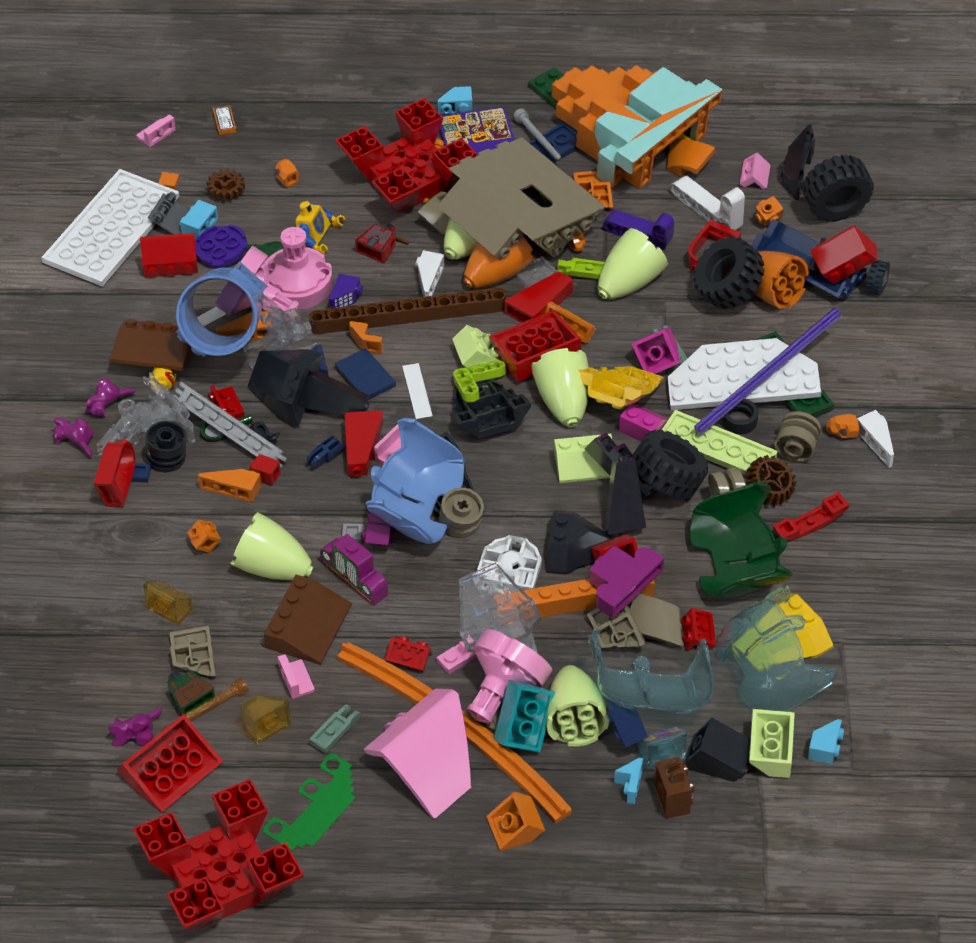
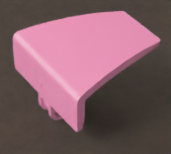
(429, 750)

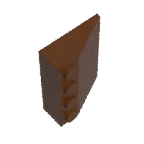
(150, 345)
(306, 620)

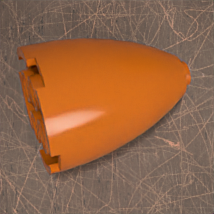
(487, 270)
(782, 279)

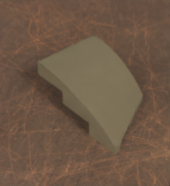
(435, 215)
(657, 619)
(616, 632)
(193, 650)

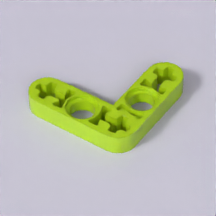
(466, 378)

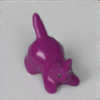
(105, 394)
(77, 433)
(137, 727)

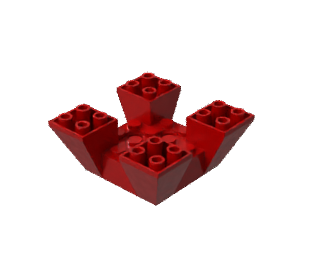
(411, 166)
(223, 866)

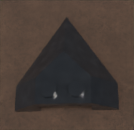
(798, 154)
(572, 542)

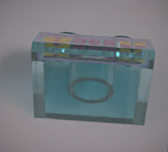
(663, 745)

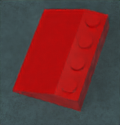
(529, 340)
(170, 764)

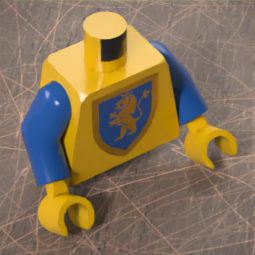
(315, 222)

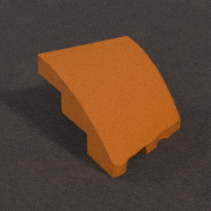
(688, 155)
(596, 187)

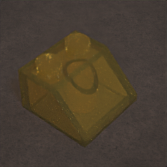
(167, 601)
(265, 716)

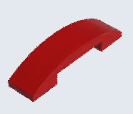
(813, 520)

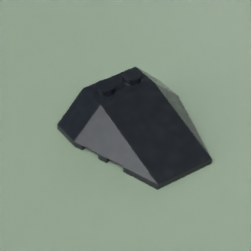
(280, 379)
(493, 413)

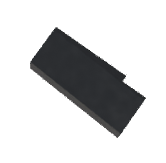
(605, 450)

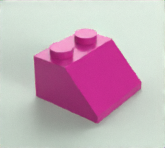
(657, 351)
(638, 421)

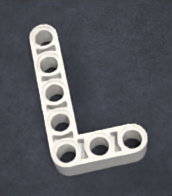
(727, 211)

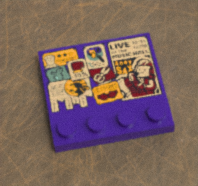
(478, 128)

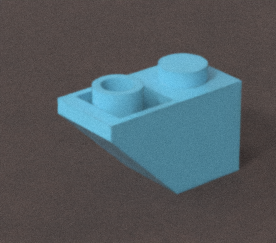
(455, 101)
(824, 743)

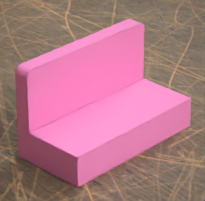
(157, 131)
(755, 170)
(387, 445)
(295, 677)

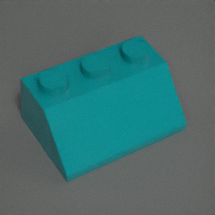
(523, 716)

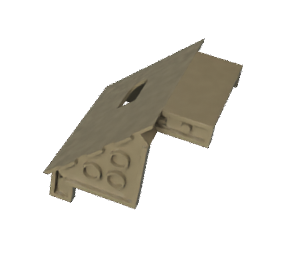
(497, 212)

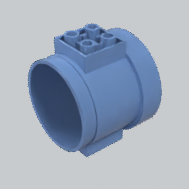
(200, 338)

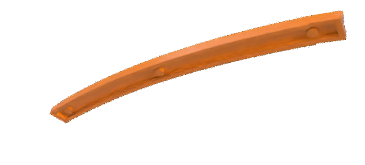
(476, 733)

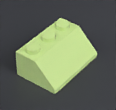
(575, 462)
(772, 742)

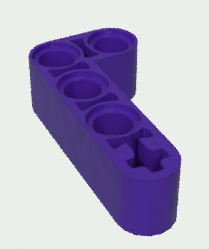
(659, 232)

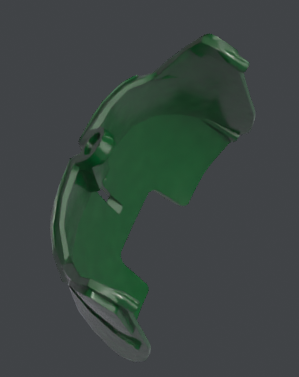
(735, 532)

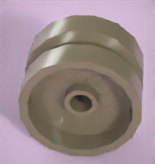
(722, 483)
(461, 512)

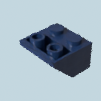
(627, 725)

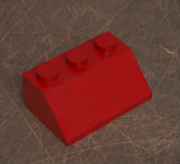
(844, 254)
(169, 255)

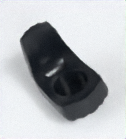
(261, 428)

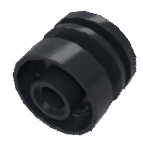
(166, 446)

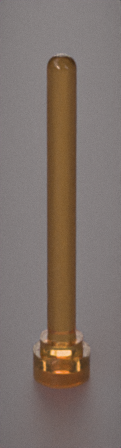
(238, 687)

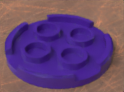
(221, 245)

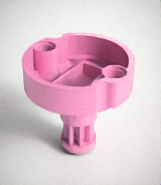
(300, 271)
(235, 299)
(504, 661)

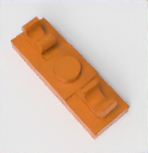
(579, 326)

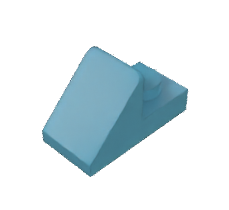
(630, 777)

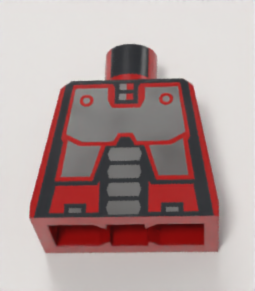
(377, 242)

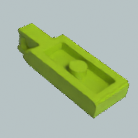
(581, 268)

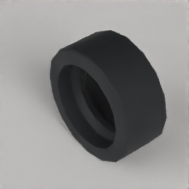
(742, 427)

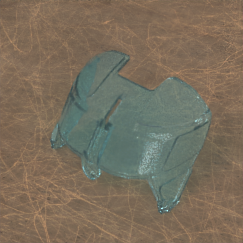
(776, 666)
(669, 692)

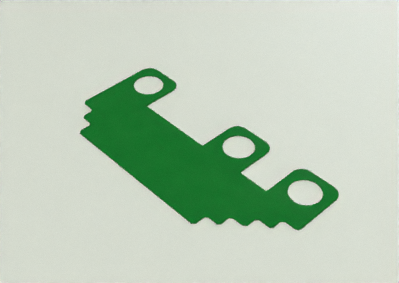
(323, 811)

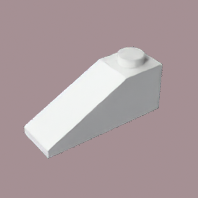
(429, 271)
(875, 433)

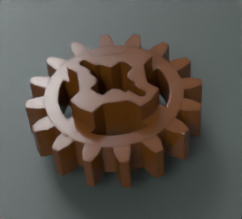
(225, 184)

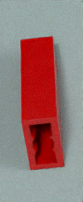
(534, 299)
(362, 435)

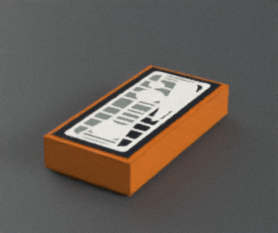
(224, 120)

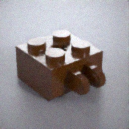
(673, 787)

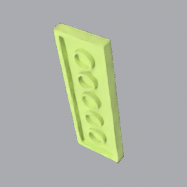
(718, 444)

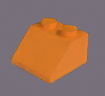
(515, 821)

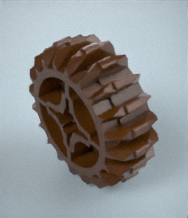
(773, 471)

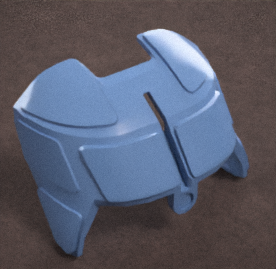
(419, 471)

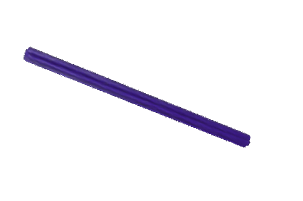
(767, 371)

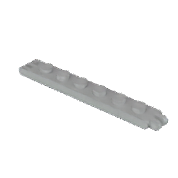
(227, 424)

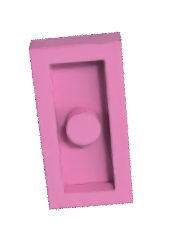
(455, 658)

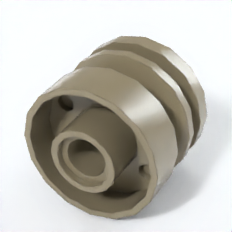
(797, 436)

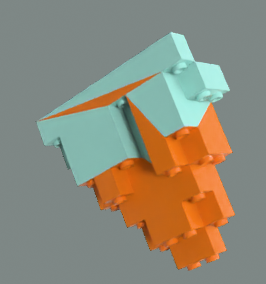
(631, 116)

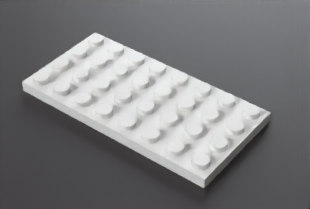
(107, 228)

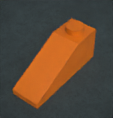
(241, 324)
(233, 483)

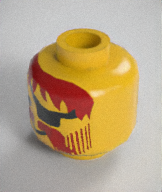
(165, 377)

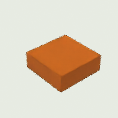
(169, 180)

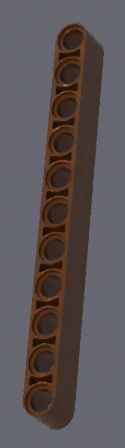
(409, 310)

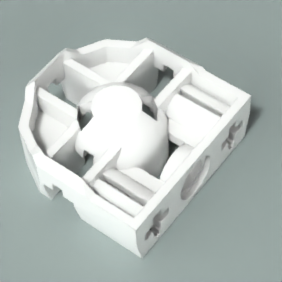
(528, 560)

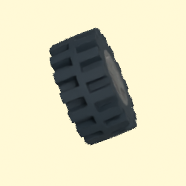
(878, 276)

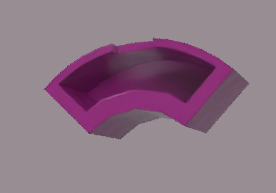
(377, 531)

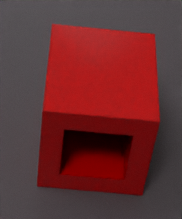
(267, 467)

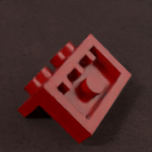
(227, 400)
(698, 626)
(408, 653)

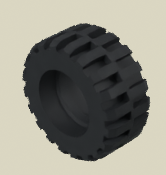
(838, 188)
(741, 281)
(670, 464)

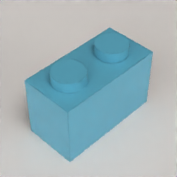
(199, 218)

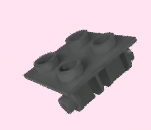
(168, 213)

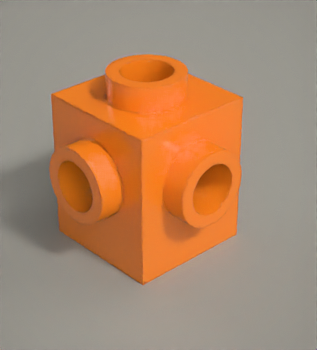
(768, 210)
(204, 536)

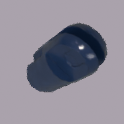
(325, 452)

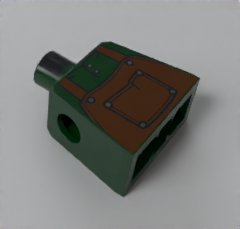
(189, 691)

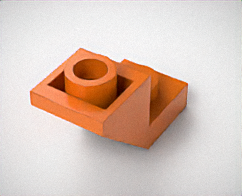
(361, 337)

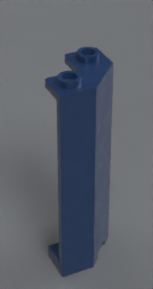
(788, 240)

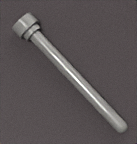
(522, 117)

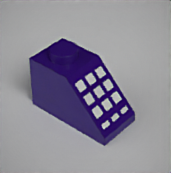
(345, 291)

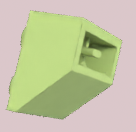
(474, 347)

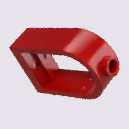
(711, 230)
(115, 473)

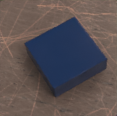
(141, 473)

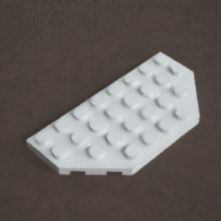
(722, 368)

